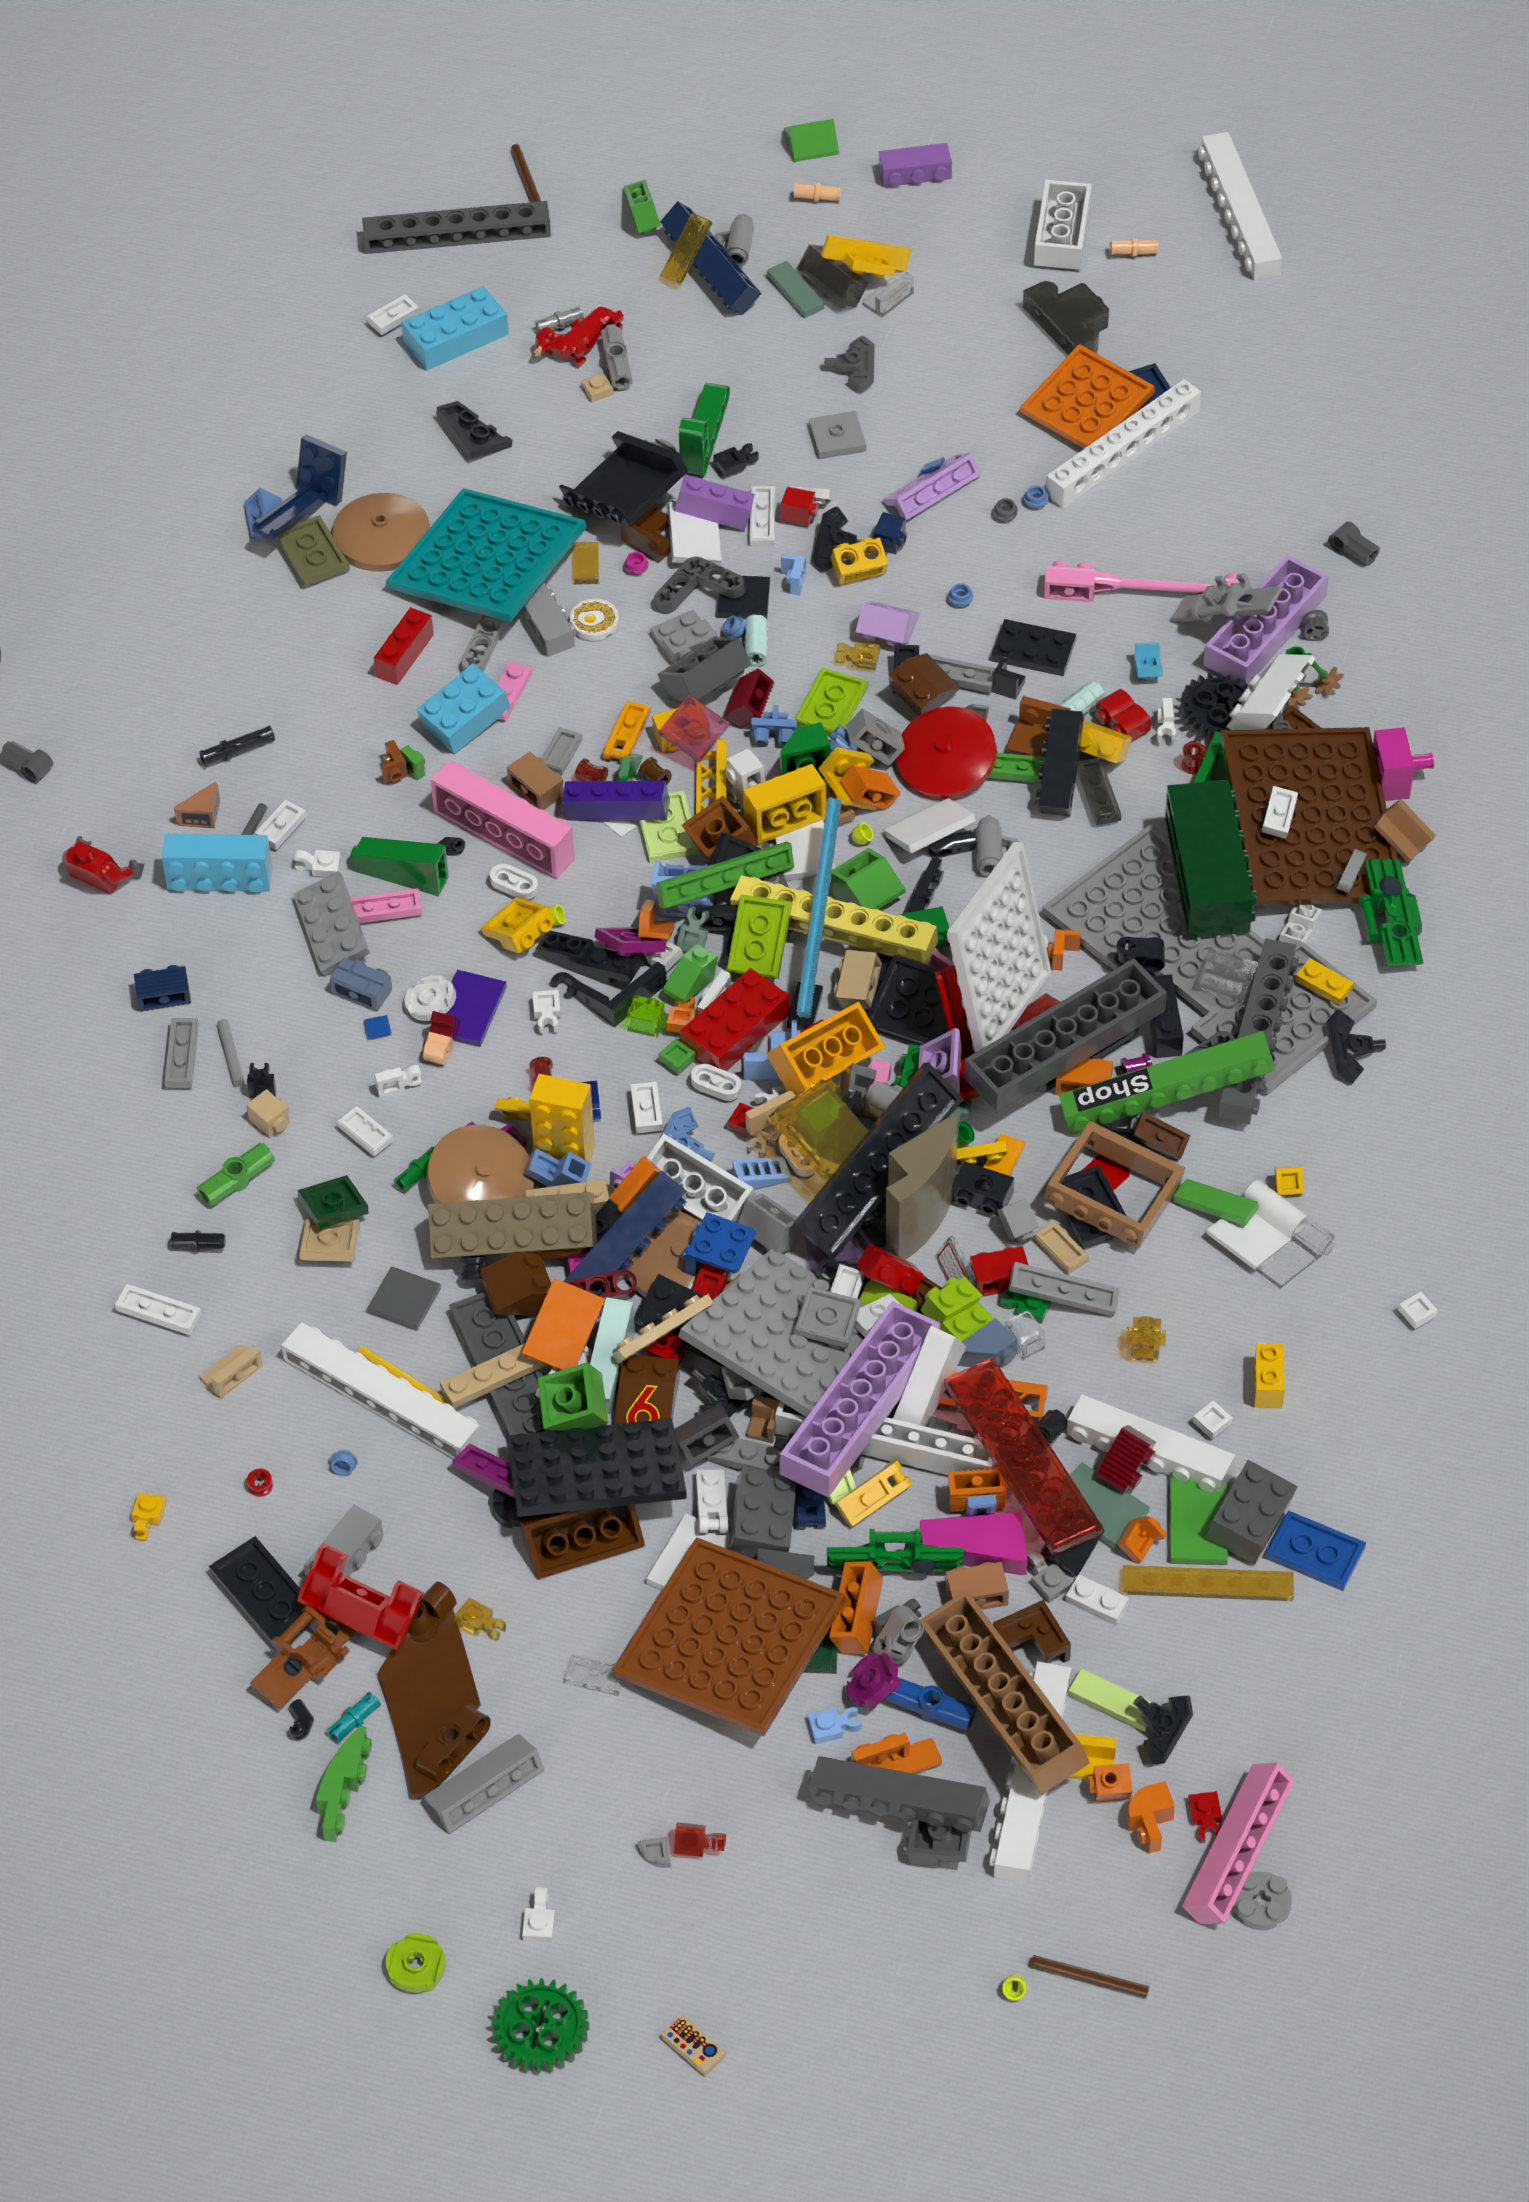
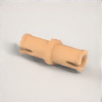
(817, 192)
(1133, 247)

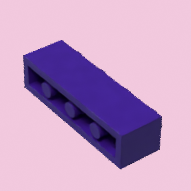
(616, 800)

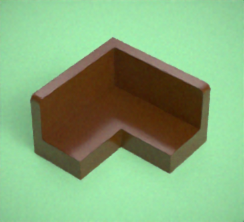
(646, 534)
(1038, 1624)

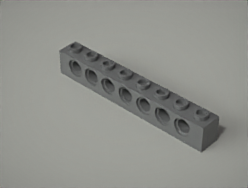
(456, 227)
(1261, 1014)

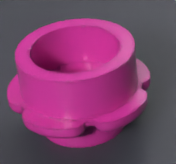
(636, 563)

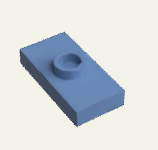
(981, 1505)

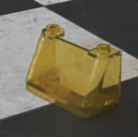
(820, 1126)

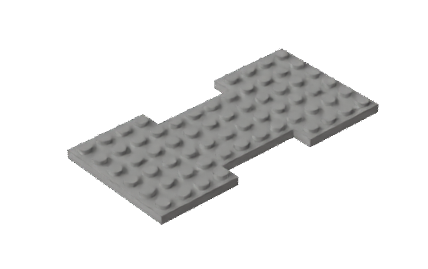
(1139, 896)

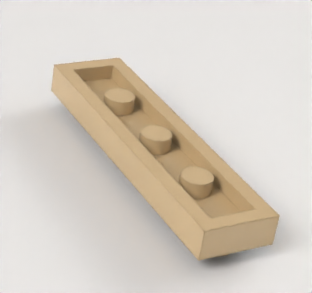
(652, 1333)
(488, 1376)

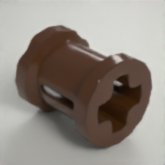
(652, 771)

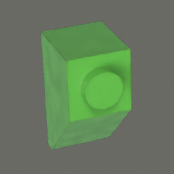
(691, 974)

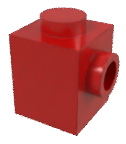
(798, 506)
(665, 1347)

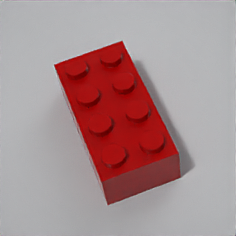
(736, 1020)

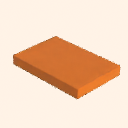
(563, 1326)

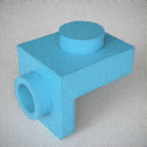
(1147, 660)

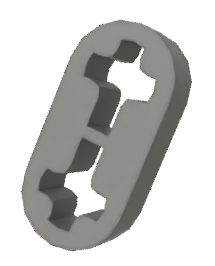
(1352, 871)

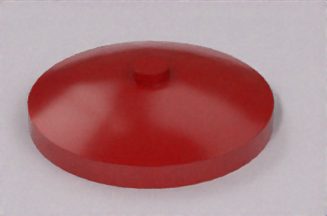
(947, 753)

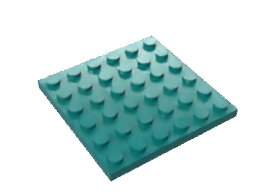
(486, 554)

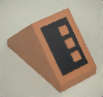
(199, 809)

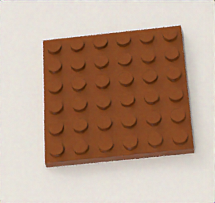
(729, 1636)

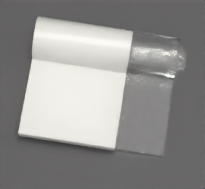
(1277, 1239)

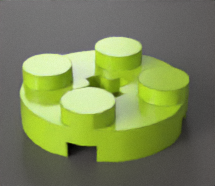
(421, 1978)

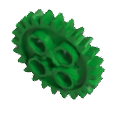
(566, 2031)

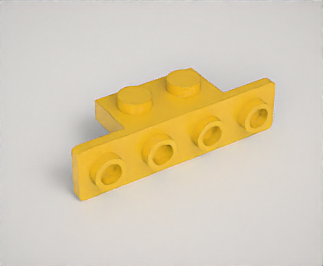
(866, 256)

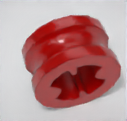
(262, 1474)

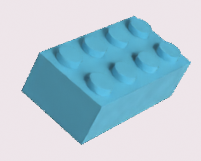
(455, 328)
(217, 862)

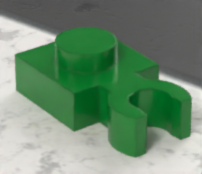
(1036, 1306)

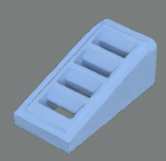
(751, 1166)

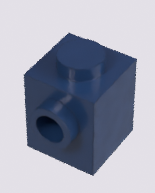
(891, 531)

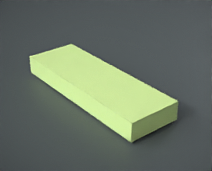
(1107, 1698)

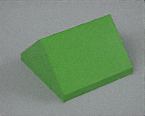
(812, 140)

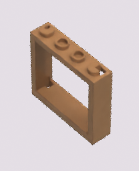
(1130, 1155)

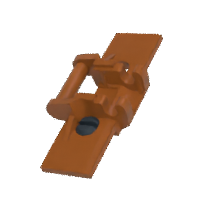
(312, 1660)

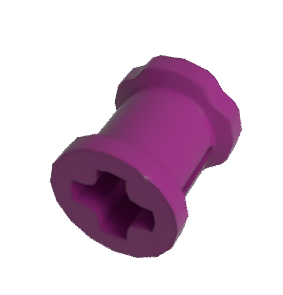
(1135, 1063)

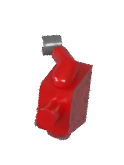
(97, 866)

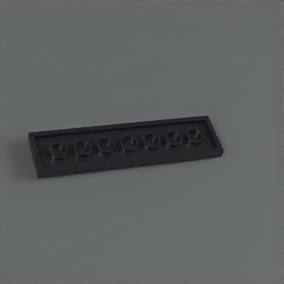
(864, 1175)

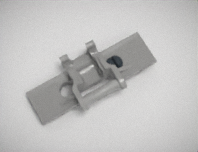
(1227, 600)

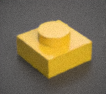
(1289, 1180)

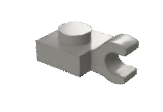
(1048, 1580)

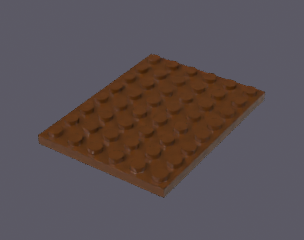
(1332, 815)

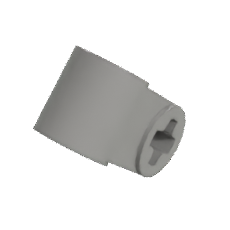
(899, 1634)

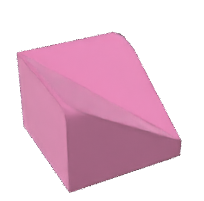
(883, 1071)

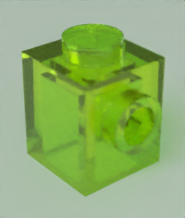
(646, 1016)

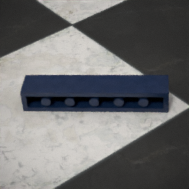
(714, 263)
(633, 1230)

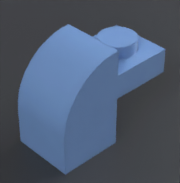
(556, 1172)

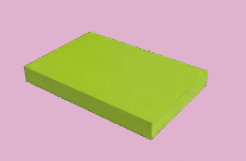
(831, 700)
(759, 936)

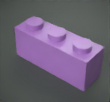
(915, 164)
(714, 502)

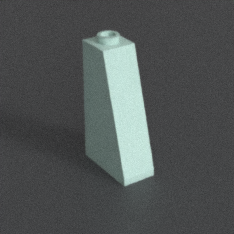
(614, 1327)

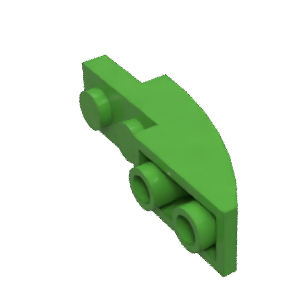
(340, 1778)

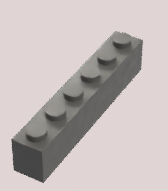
(899, 1794)

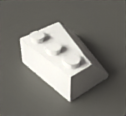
(1269, 692)

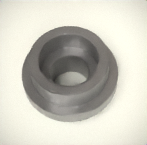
(1005, 509)

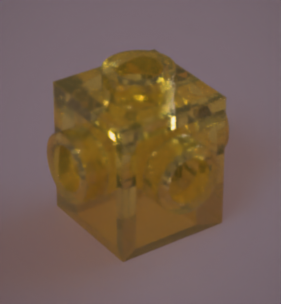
(1145, 1338)

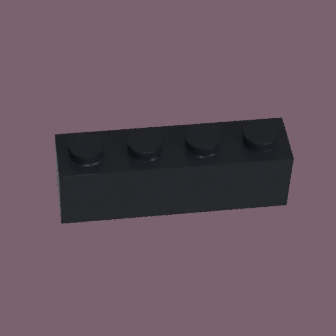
(1060, 762)

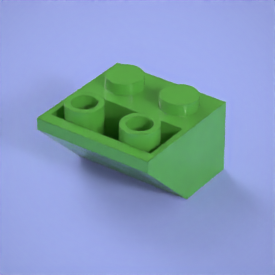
(866, 881)

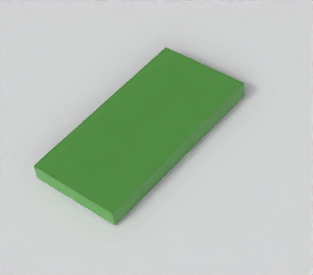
(1189, 1522)

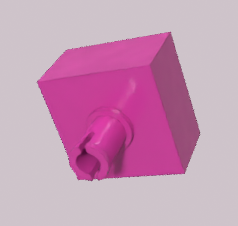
(1397, 763)

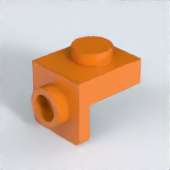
(1063, 940)
(1140, 1536)

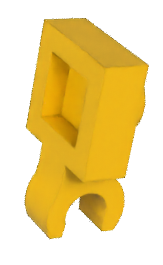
(147, 1511)

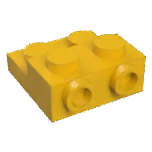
(519, 924)

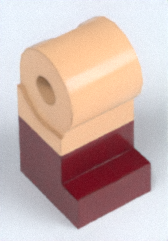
(440, 1037)

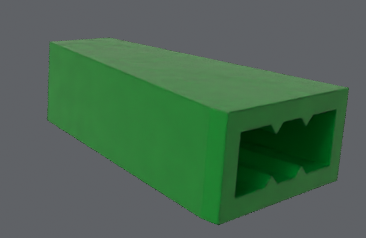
(403, 863)

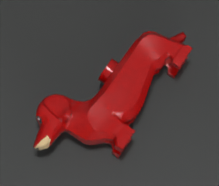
(580, 338)

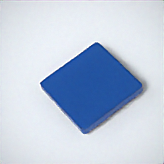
(934, 465)
(377, 1027)

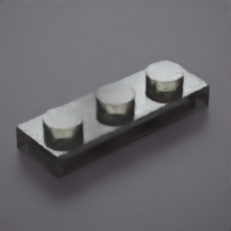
(1098, 791)

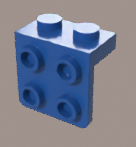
(718, 1244)

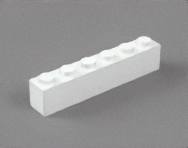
(1175, 1452)

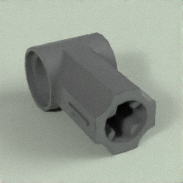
(1349, 539)
(31, 764)

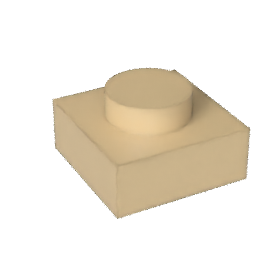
(597, 387)

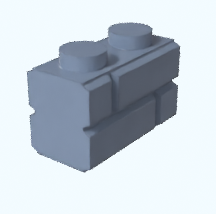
(361, 983)

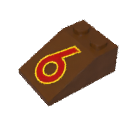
(647, 1389)

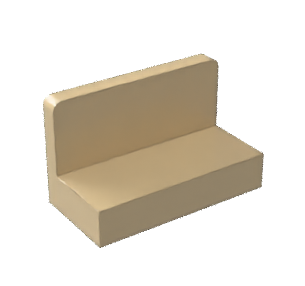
(232, 1370)

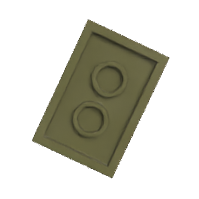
(312, 551)

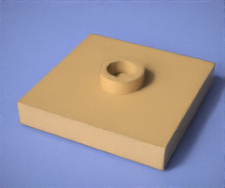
(331, 1242)

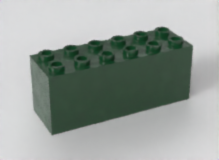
(1209, 859)

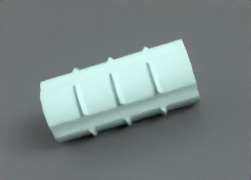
(756, 639)
(1085, 698)

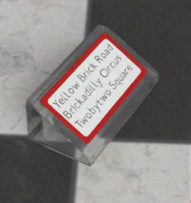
(953, 1262)

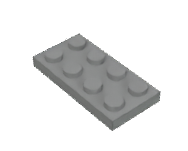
(331, 922)

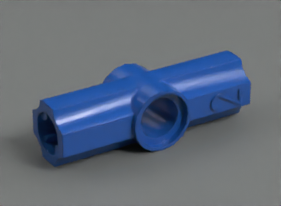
(946, 1710)

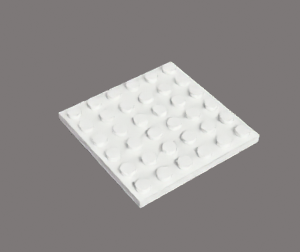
(999, 949)

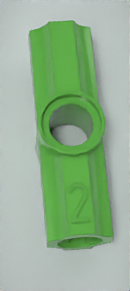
(235, 1174)

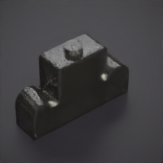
(1067, 316)

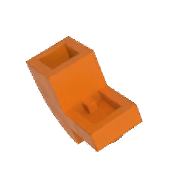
(1147, 1809)

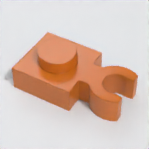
(680, 1015)

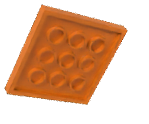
(1086, 397)

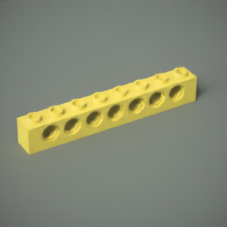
(877, 932)

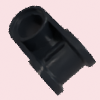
(1146, 951)

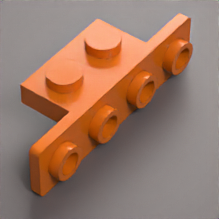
(897, 1754)

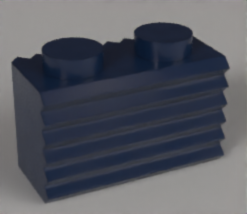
(162, 988)

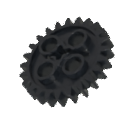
(1209, 703)

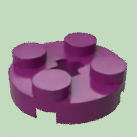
(870, 1692)

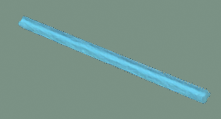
(819, 907)

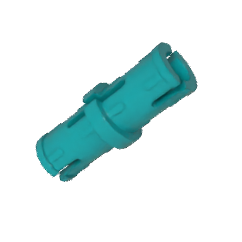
(353, 1717)

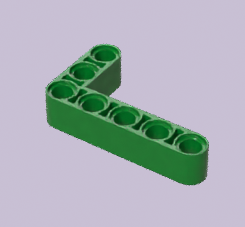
(700, 434)

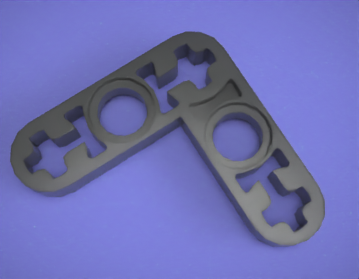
(689, 573)

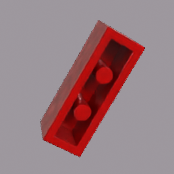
(403, 646)

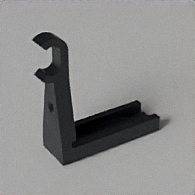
(617, 1008)

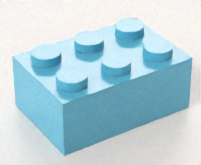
(463, 708)

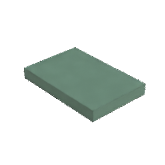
(1108, 1503)

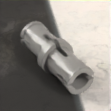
(559, 320)

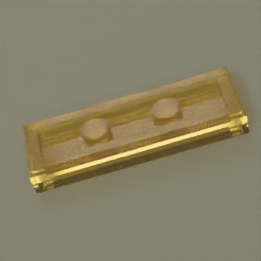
(686, 249)

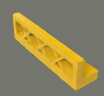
(720, 777)

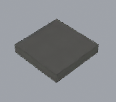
(404, 1298)

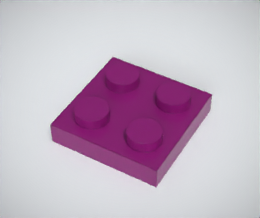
(626, 941)

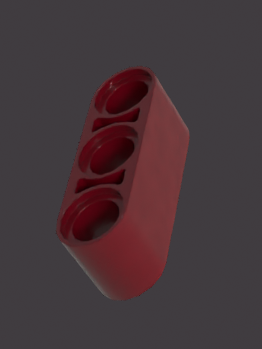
(609, 1283)

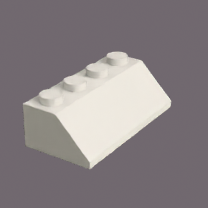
(706, 1184)

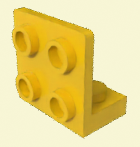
(835, 768)

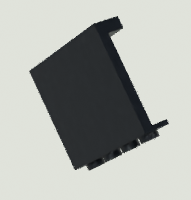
(627, 480)

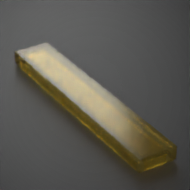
(1207, 1583)

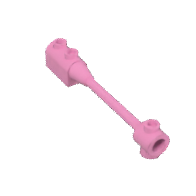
(1082, 581)

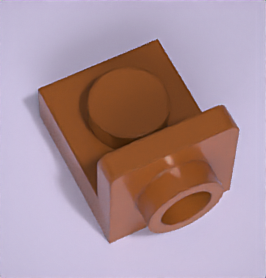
(395, 764)

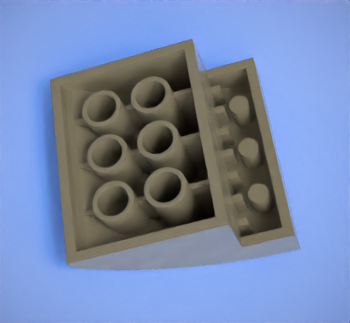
(920, 1187)

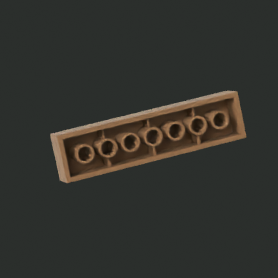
(1004, 1692)

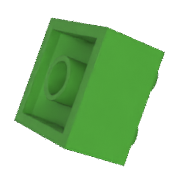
(573, 1399)

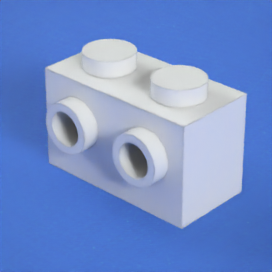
(743, 772)

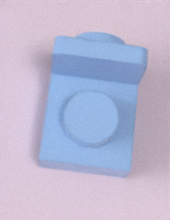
(795, 569)

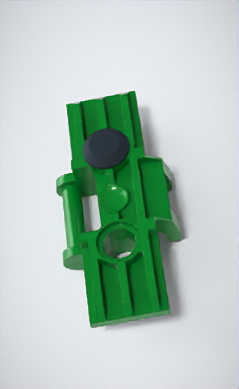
(1401, 911)
(915, 1557)

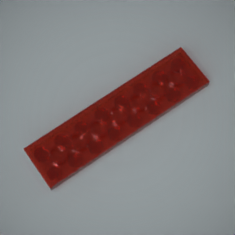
(1023, 1456)

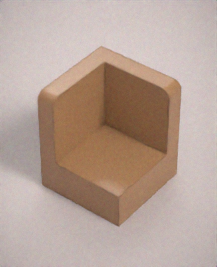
(763, 1419)

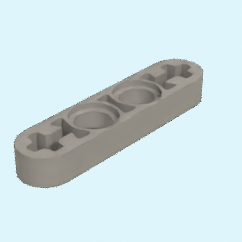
(483, 637)

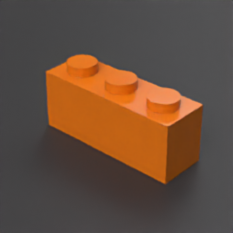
(855, 1621)

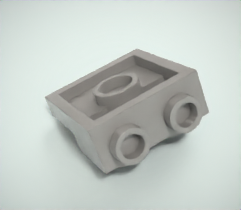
(682, 635)

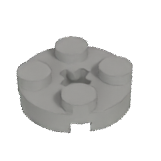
(1272, 1912)

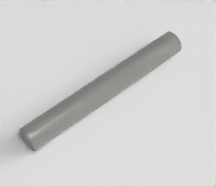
(230, 1052)

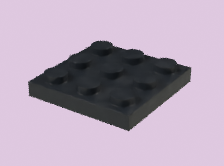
(909, 1002)

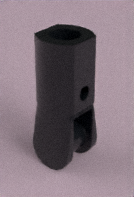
(953, 844)

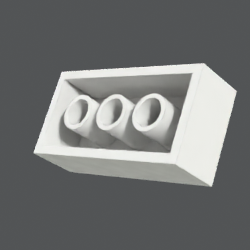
(1062, 224)

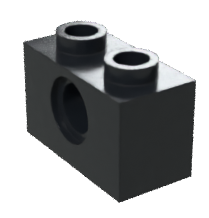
(973, 1179)

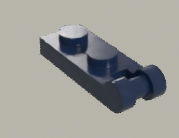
(809, 1501)

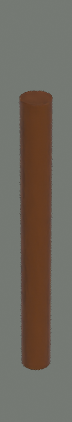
(525, 173)
(1090, 1976)

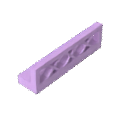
(934, 485)

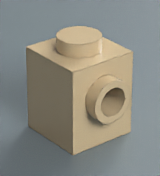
(268, 1113)

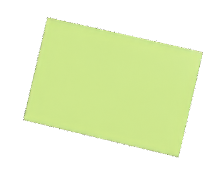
(667, 837)

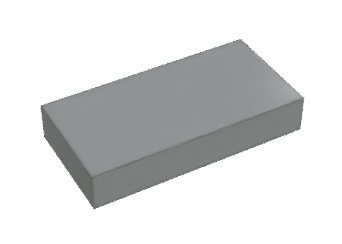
(561, 750)

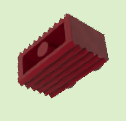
(749, 697)
(1126, 1458)

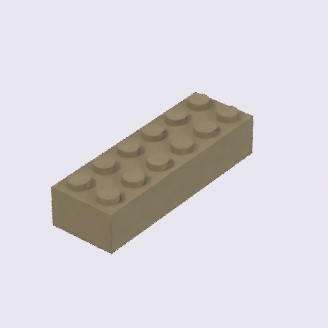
(512, 1225)

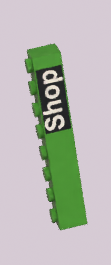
(1167, 1082)

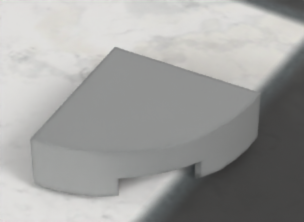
(655, 1852)

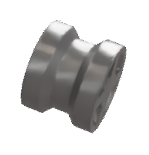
(1316, 625)

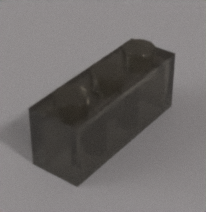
(832, 277)

